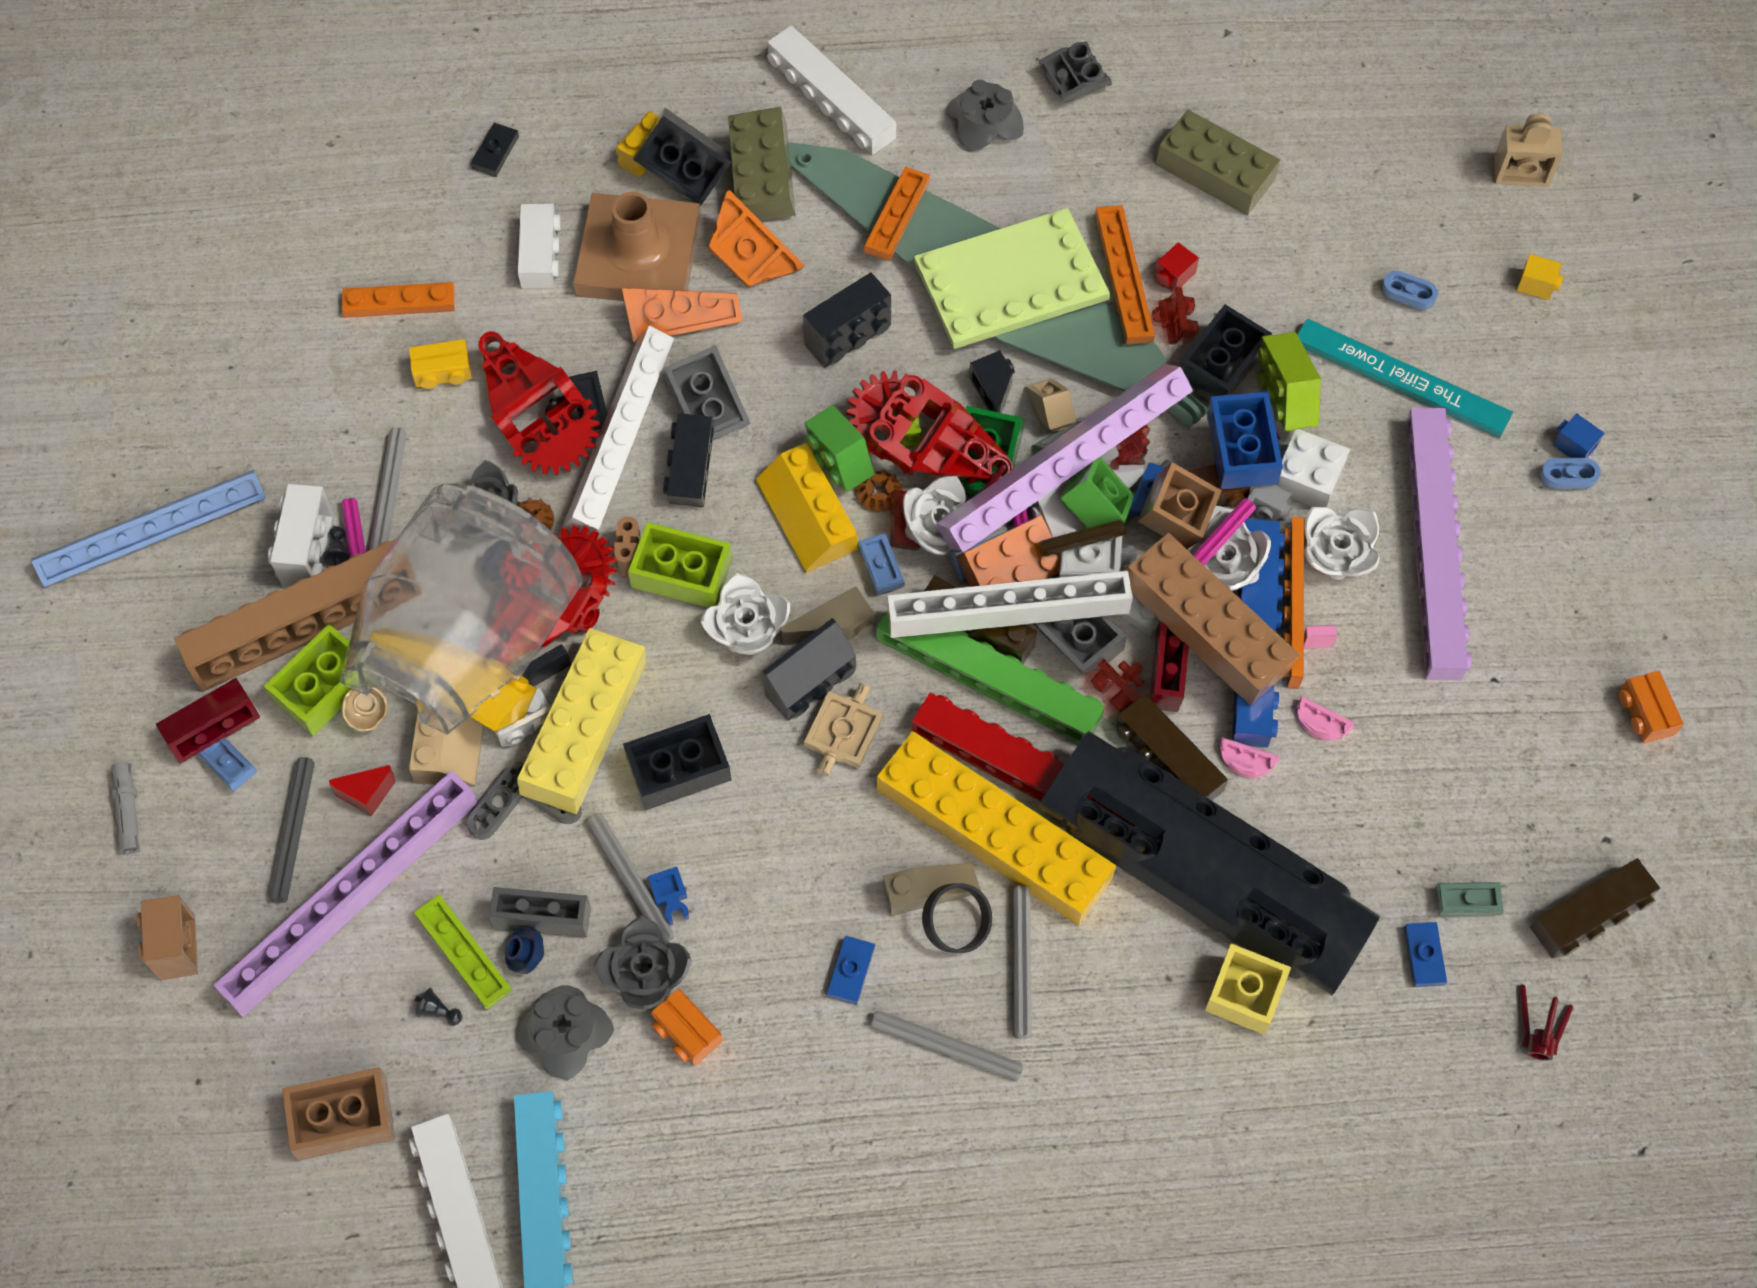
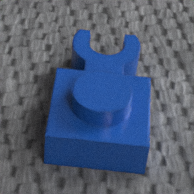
(668, 891)

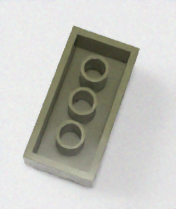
(1217, 162)
(762, 163)

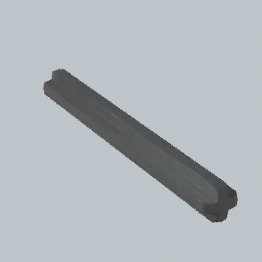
(292, 830)

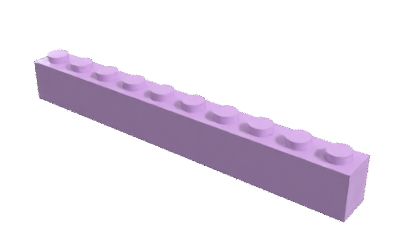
(1064, 457)
(1436, 545)
(346, 894)

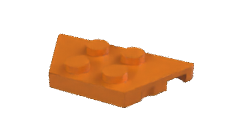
(749, 245)

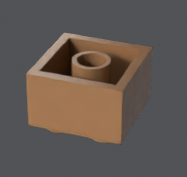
(1179, 505)
(168, 937)

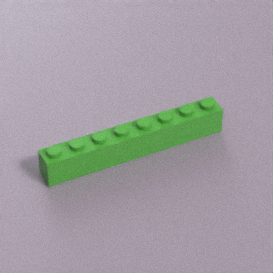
(1001, 679)

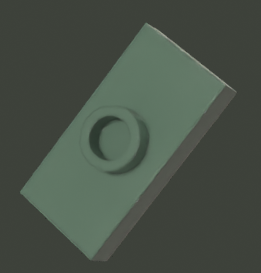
(1469, 899)

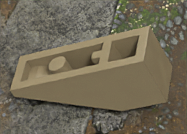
(848, 610)
(911, 887)

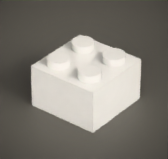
(1312, 468)

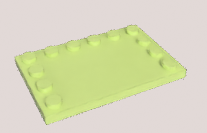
(1011, 278)

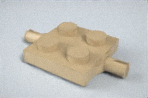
(844, 729)

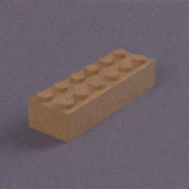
(1210, 619)

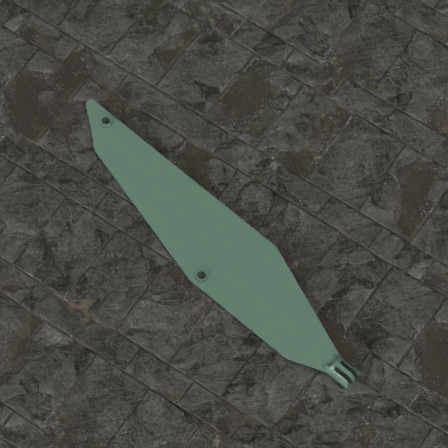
(1080, 340)

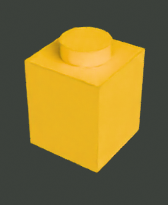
(1540, 277)

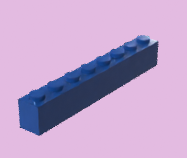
(1255, 723)

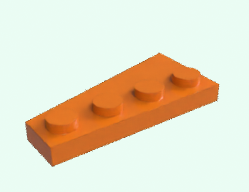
(679, 310)

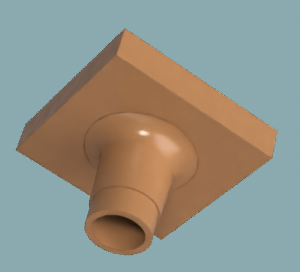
(636, 245)

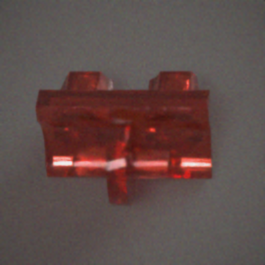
(1173, 313)
(1134, 447)
(1108, 676)

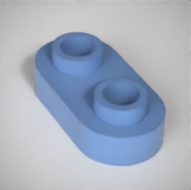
(1409, 290)
(1568, 473)

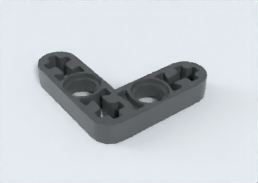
(480, 812)

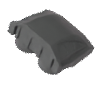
(1074, 71)

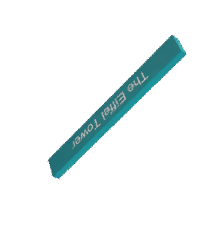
(1404, 378)

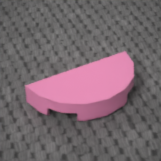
(1322, 722)
(1246, 760)

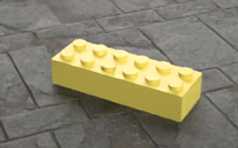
(582, 721)

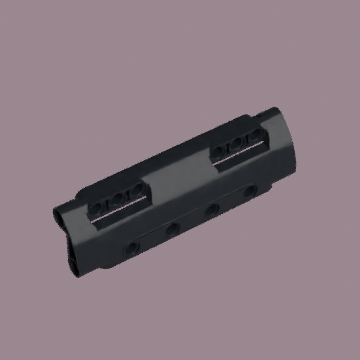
(1210, 862)

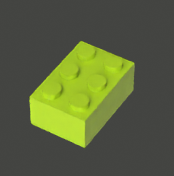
(1290, 381)
(680, 565)
(310, 682)

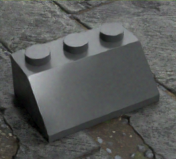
(1085, 640)

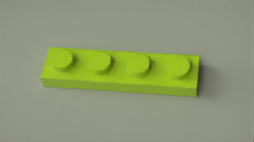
(463, 952)

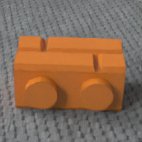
(1650, 707)
(685, 1027)

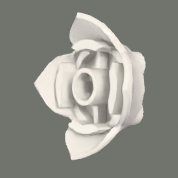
(922, 506)
(1354, 530)
(1250, 554)
(743, 599)

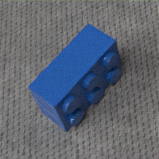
(1244, 440)

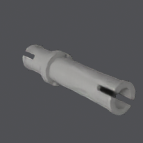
(124, 796)

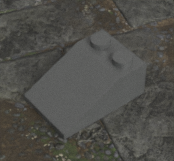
(704, 388)

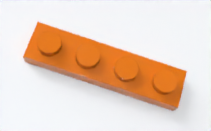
(897, 214)
(398, 299)

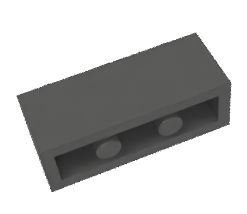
(541, 911)

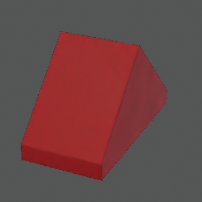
(364, 789)

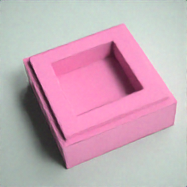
(1320, 636)

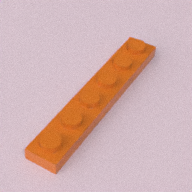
(1124, 275)
(1294, 591)

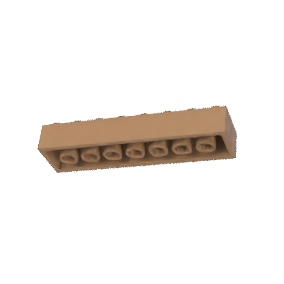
(278, 622)

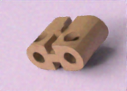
(627, 542)

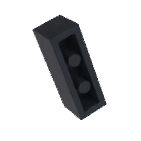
(689, 460)

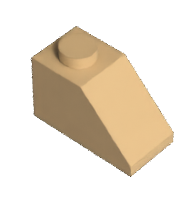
(1052, 404)

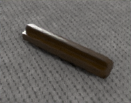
(1082, 538)

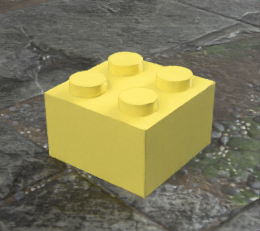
(1248, 989)

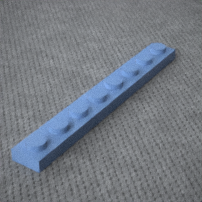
(148, 528)

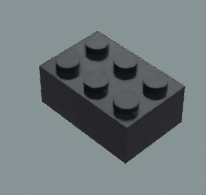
(847, 320)
(1223, 354)
(677, 762)

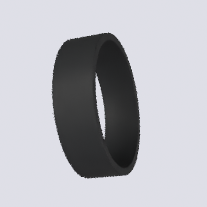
(986, 918)

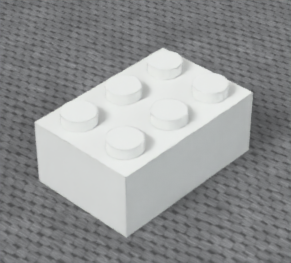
(301, 534)

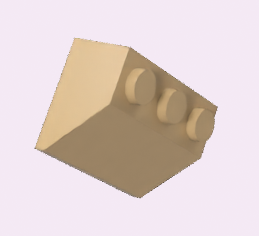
(438, 754)

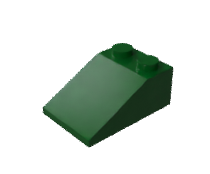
(1004, 431)

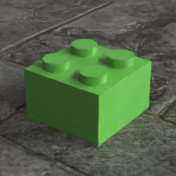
(839, 448)
(1097, 495)

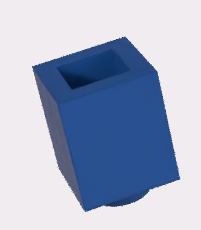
(1577, 437)

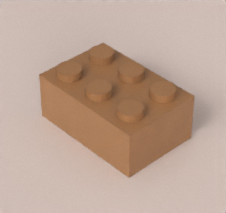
(338, 1114)

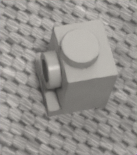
(1271, 502)

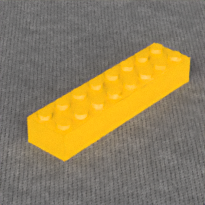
(995, 827)

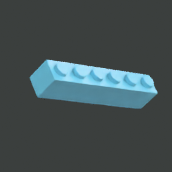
(541, 1191)

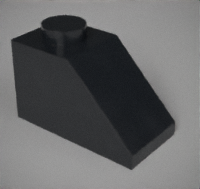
(992, 379)

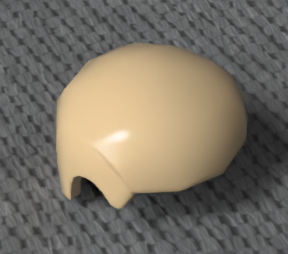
(364, 711)

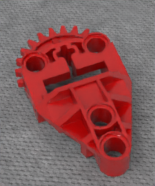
(522, 389)
(946, 443)
(594, 565)

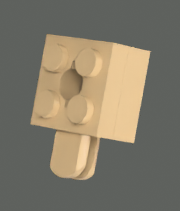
(1528, 152)

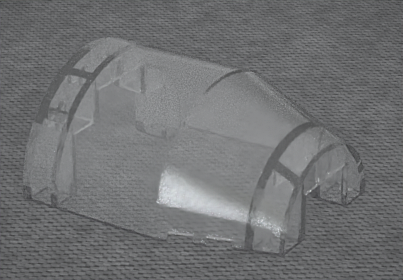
(459, 604)

